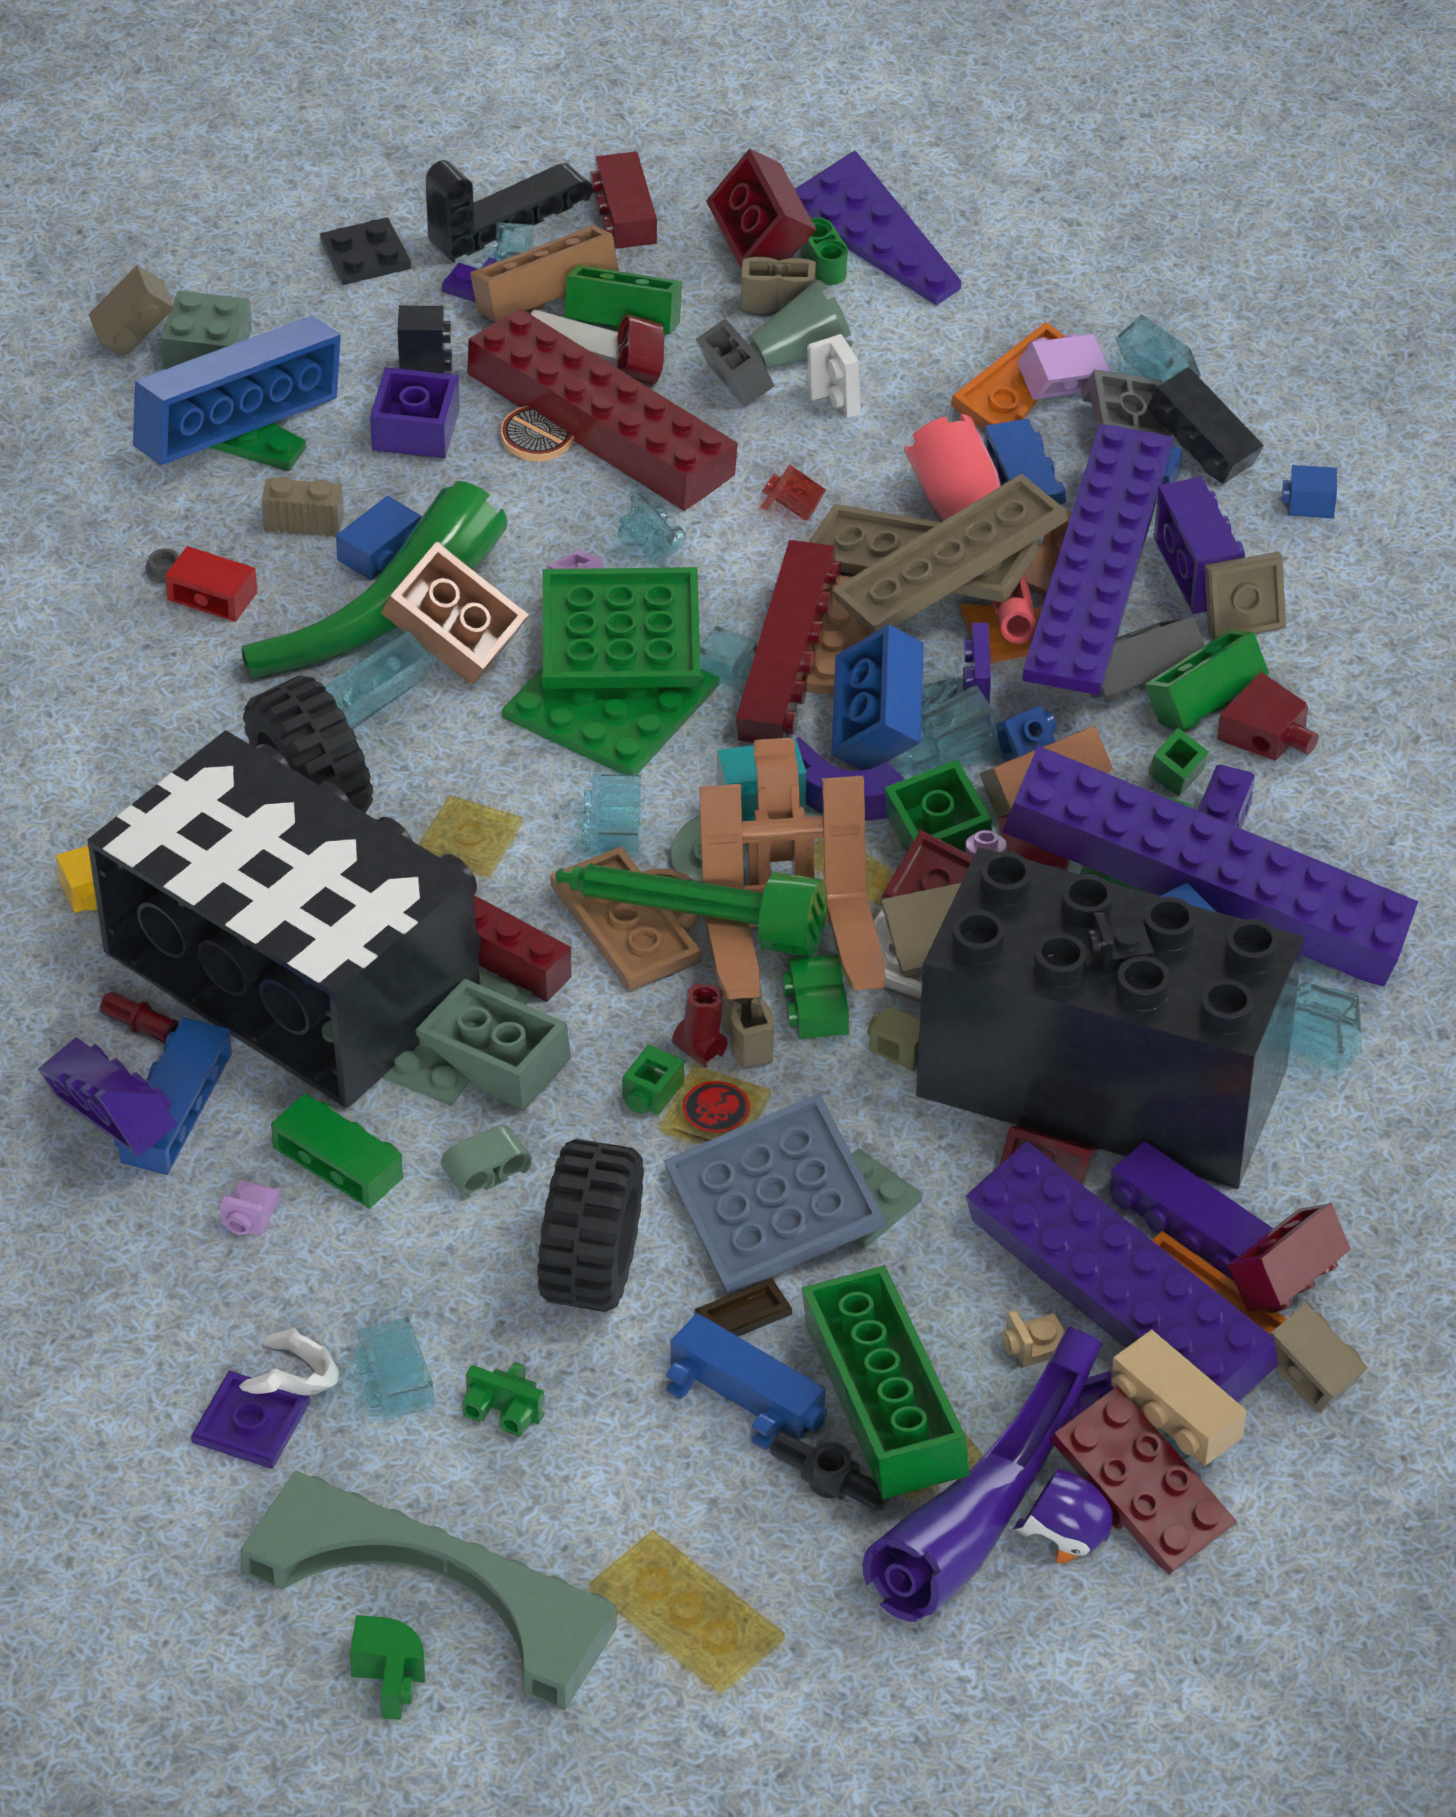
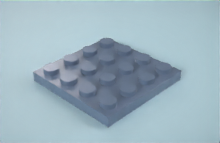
(774, 1193)

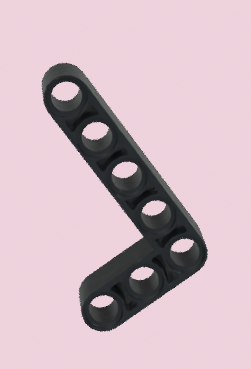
(465, 226)

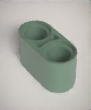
(485, 1160)

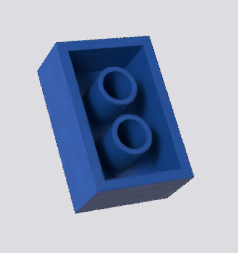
(877, 698)

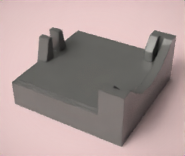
(1122, 401)

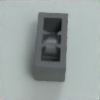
(735, 362)

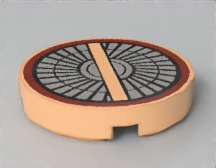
(533, 436)

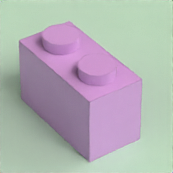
(1060, 364)

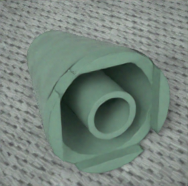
(797, 325)

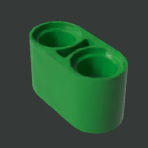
(827, 251)

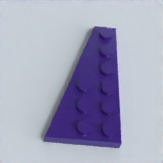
(877, 227)

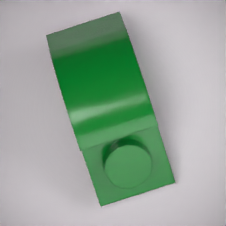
(389, 1652)

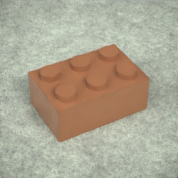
(454, 613)

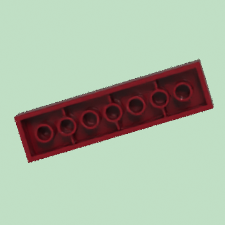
(602, 408)

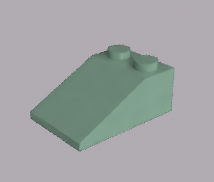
(497, 1042)

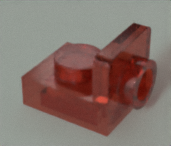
(794, 492)

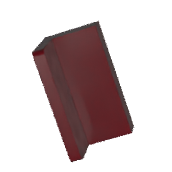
(1066, 1153)

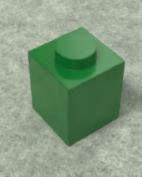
(1178, 762)

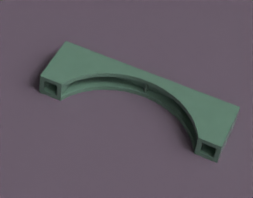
(326, 1528)

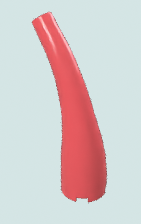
(954, 474)

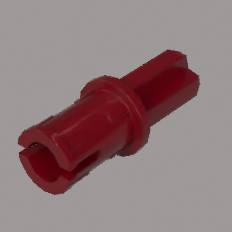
(137, 1016)

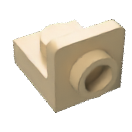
(1031, 1340)

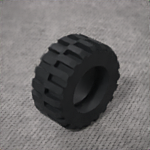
(311, 736)
(590, 1225)

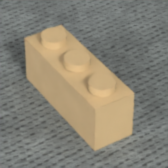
(1178, 1398)

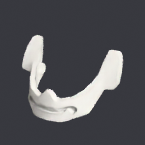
(316, 1356)

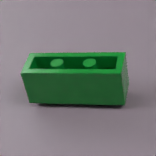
(609, 295)
(1206, 679)
(337, 1150)

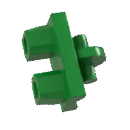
(505, 1392)

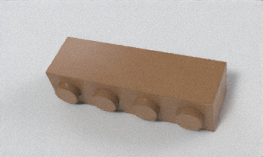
(540, 273)

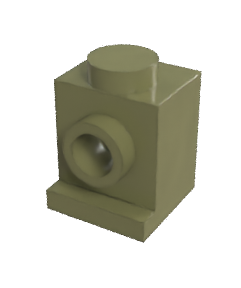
(895, 1036)

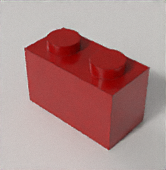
(211, 583)

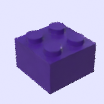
(415, 412)

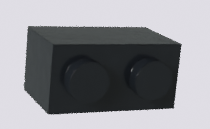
(423, 339)

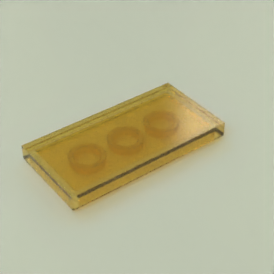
(687, 1612)

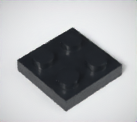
(365, 251)

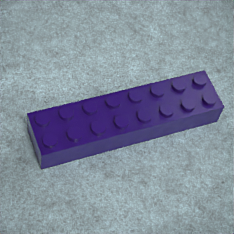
(1116, 1270)

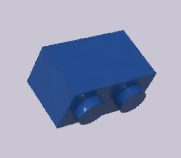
(375, 537)

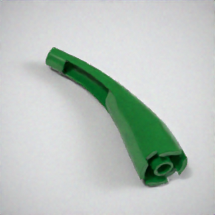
(455, 519)

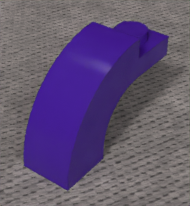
(874, 781)

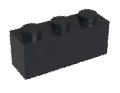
(1204, 426)

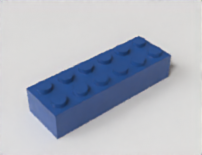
(236, 389)

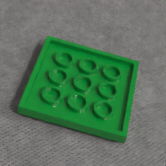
(621, 628)
(608, 724)

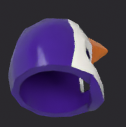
(1069, 1514)

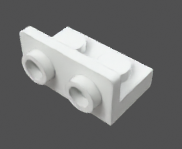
(834, 373)

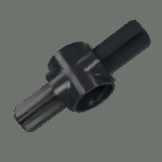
(816, 1466)

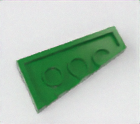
(266, 445)

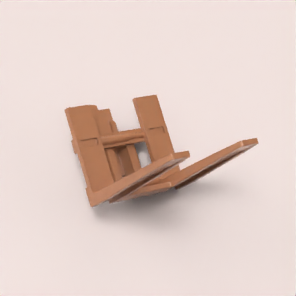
(786, 834)

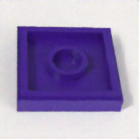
(248, 1423)

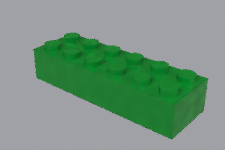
(885, 1382)

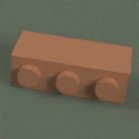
(1006, 779)

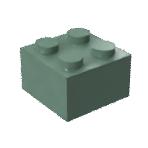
(203, 325)

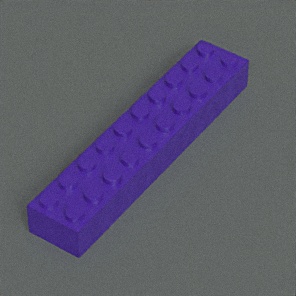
(1238, 873)

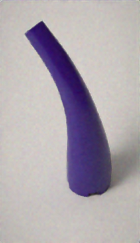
(952, 1534)

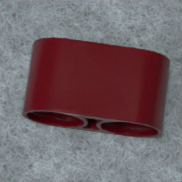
(640, 348)

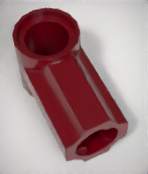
(699, 1030)

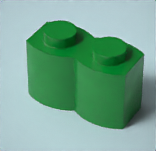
(817, 997)

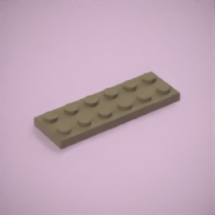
(868, 536)
(950, 554)

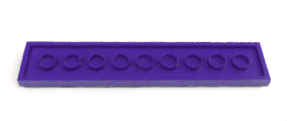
(1098, 560)

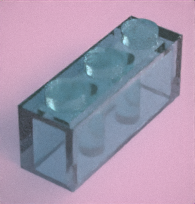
(380, 679)

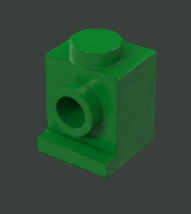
(648, 1088)

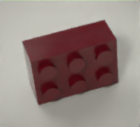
(760, 210)

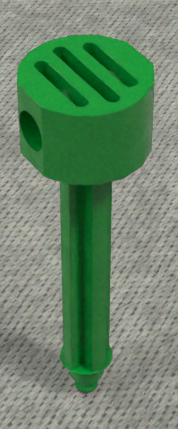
(787, 912)

